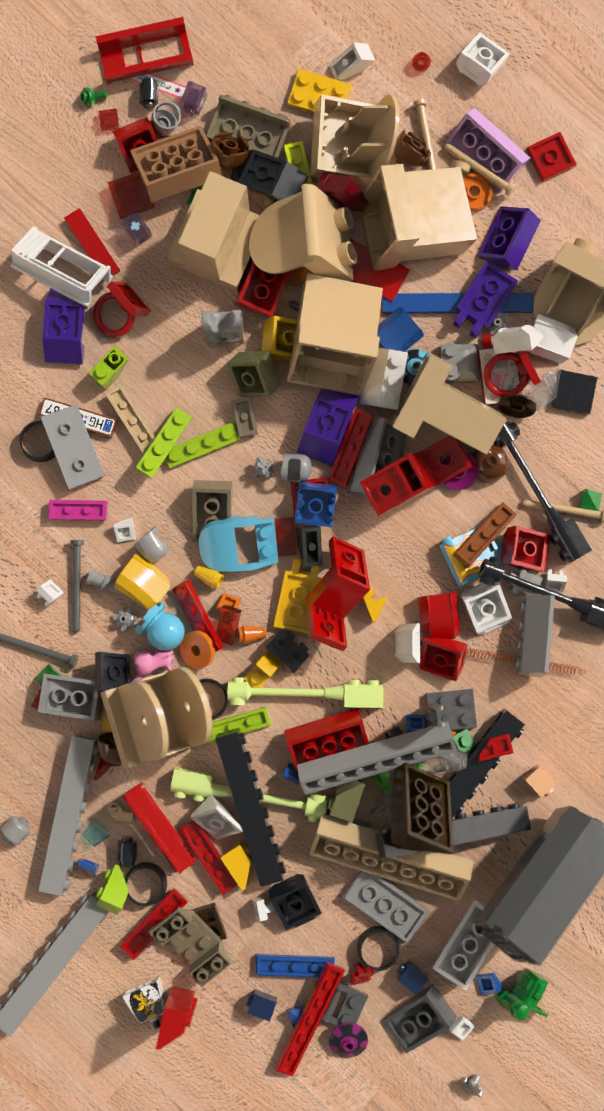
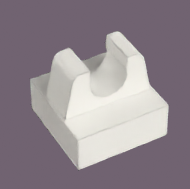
(555, 582)
(49, 592)
(262, 908)

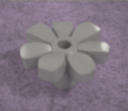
(501, 320)
(263, 468)
(129, 618)
(472, 1085)

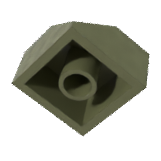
(254, 373)
(346, 800)

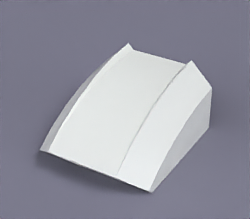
(481, 59)
(516, 339)
(557, 339)
(486, 607)
(407, 643)

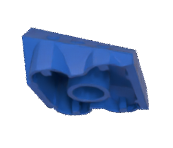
(398, 331)
(315, 504)

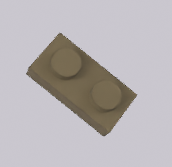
(244, 417)

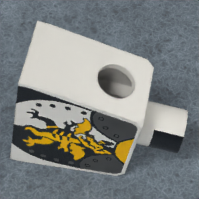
(147, 1002)

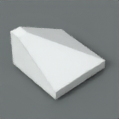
(124, 530)
(461, 1027)

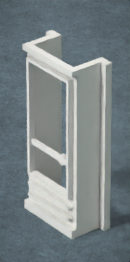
(34, 242)

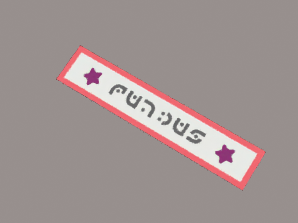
(164, 85)

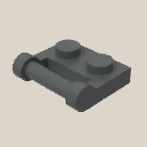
(350, 1008)

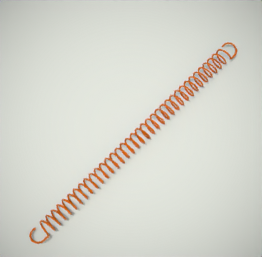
(517, 657)

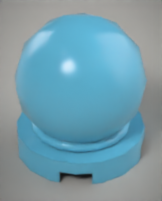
(162, 629)

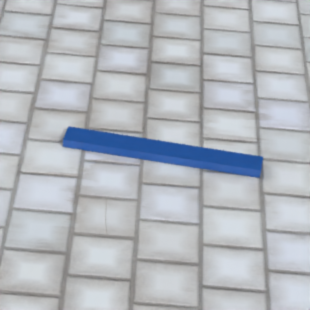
(447, 303)

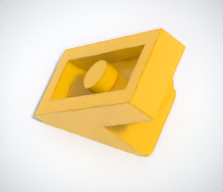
(373, 607)
(263, 670)

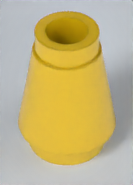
(209, 577)

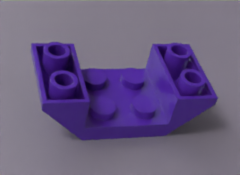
(63, 329)
(327, 425)

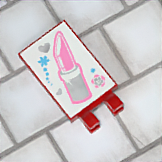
(503, 375)

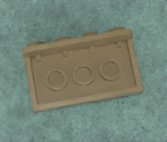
(258, 126)

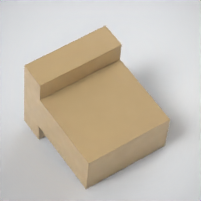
(416, 215)
(216, 234)
(335, 335)
(446, 408)

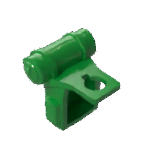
(525, 995)

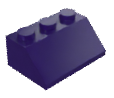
(509, 237)

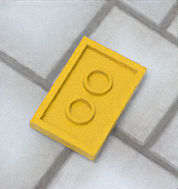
(311, 86)

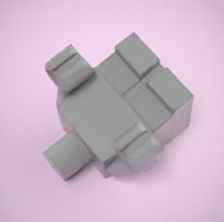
(522, 573)

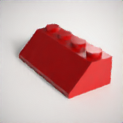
(261, 291)
(326, 737)
(176, 1015)

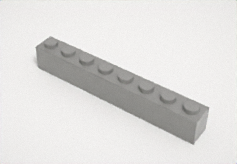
(375, 758)
(68, 815)
(51, 964)

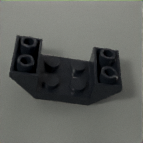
(269, 176)

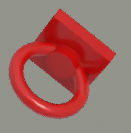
(127, 300)
(524, 367)

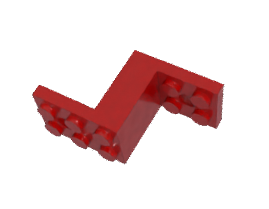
(415, 474)
(337, 594)

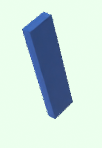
(291, 965)

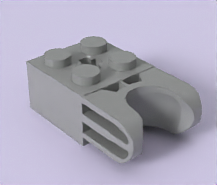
(223, 328)

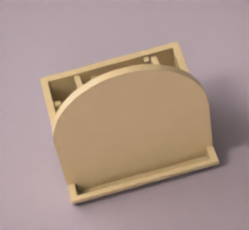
(353, 137)
(307, 233)
(574, 290)

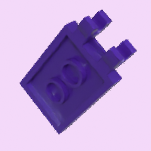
(484, 298)

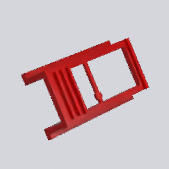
(112, 56)
(159, 828)

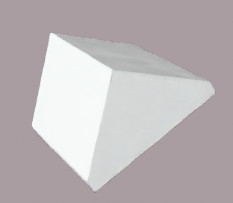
(216, 819)

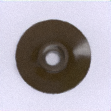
(517, 406)

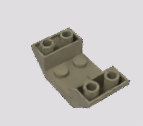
(194, 942)

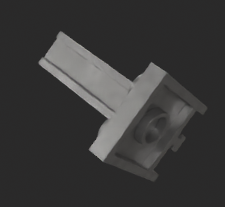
(451, 706)

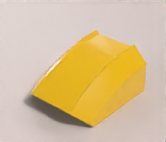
(142, 582)

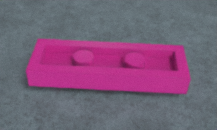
(78, 510)

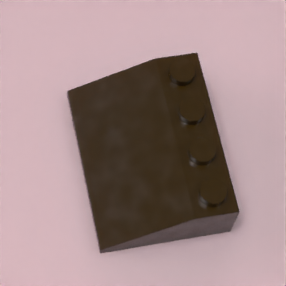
(420, 810)

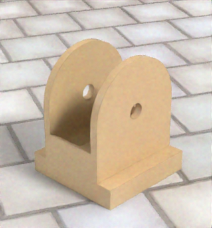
(158, 716)

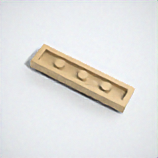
(131, 417)

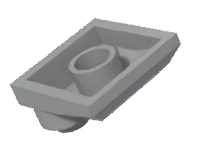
(463, 362)

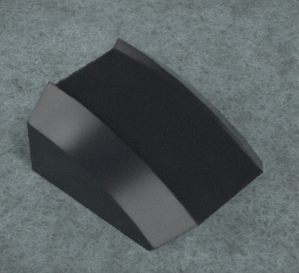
(294, 901)

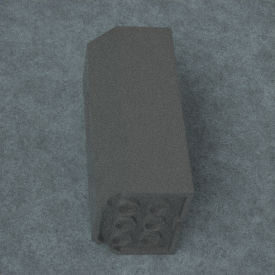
(546, 887)

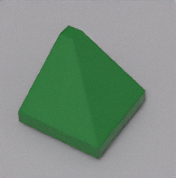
(590, 500)

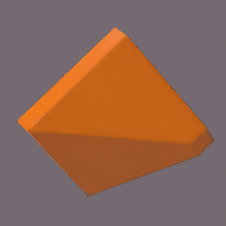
(228, 600)

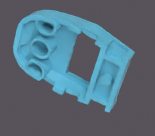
(219, 546)

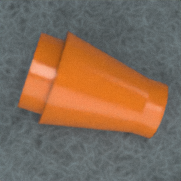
(250, 633)

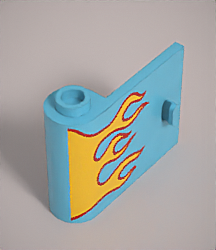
(460, 572)

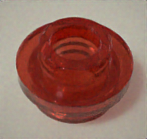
(421, 56)

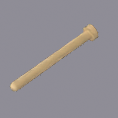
(420, 106)
(509, 188)
(567, 510)

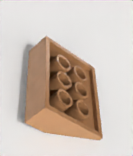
(175, 163)

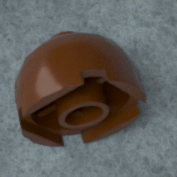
(230, 150)
(410, 150)
(491, 465)
(107, 749)

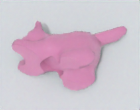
(148, 662)

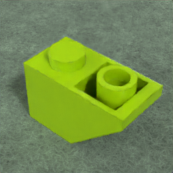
(109, 368)
(114, 892)

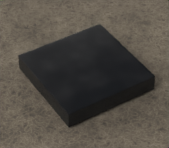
(575, 392)
(111, 670)

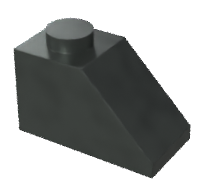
(309, 545)

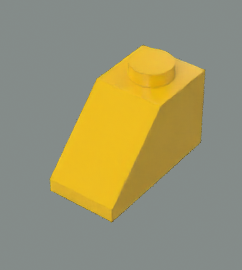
(238, 863)

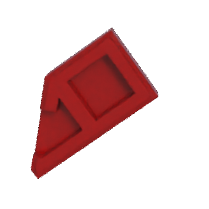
(496, 747)

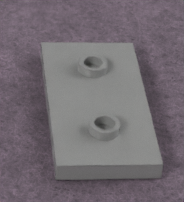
(72, 446)
(386, 905)

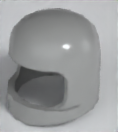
(163, 120)
(295, 468)
(151, 547)

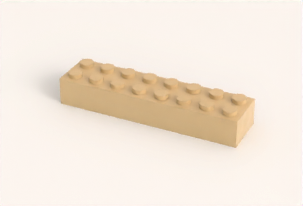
(357, 848)

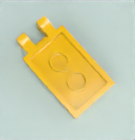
(292, 603)

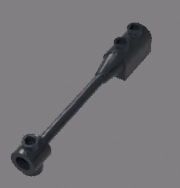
(565, 533)
(592, 610)

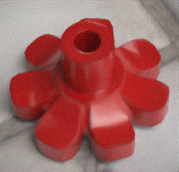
(361, 974)

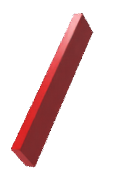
(309, 1019)

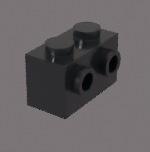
(288, 650)

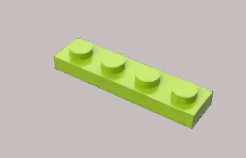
(163, 443)
(202, 445)

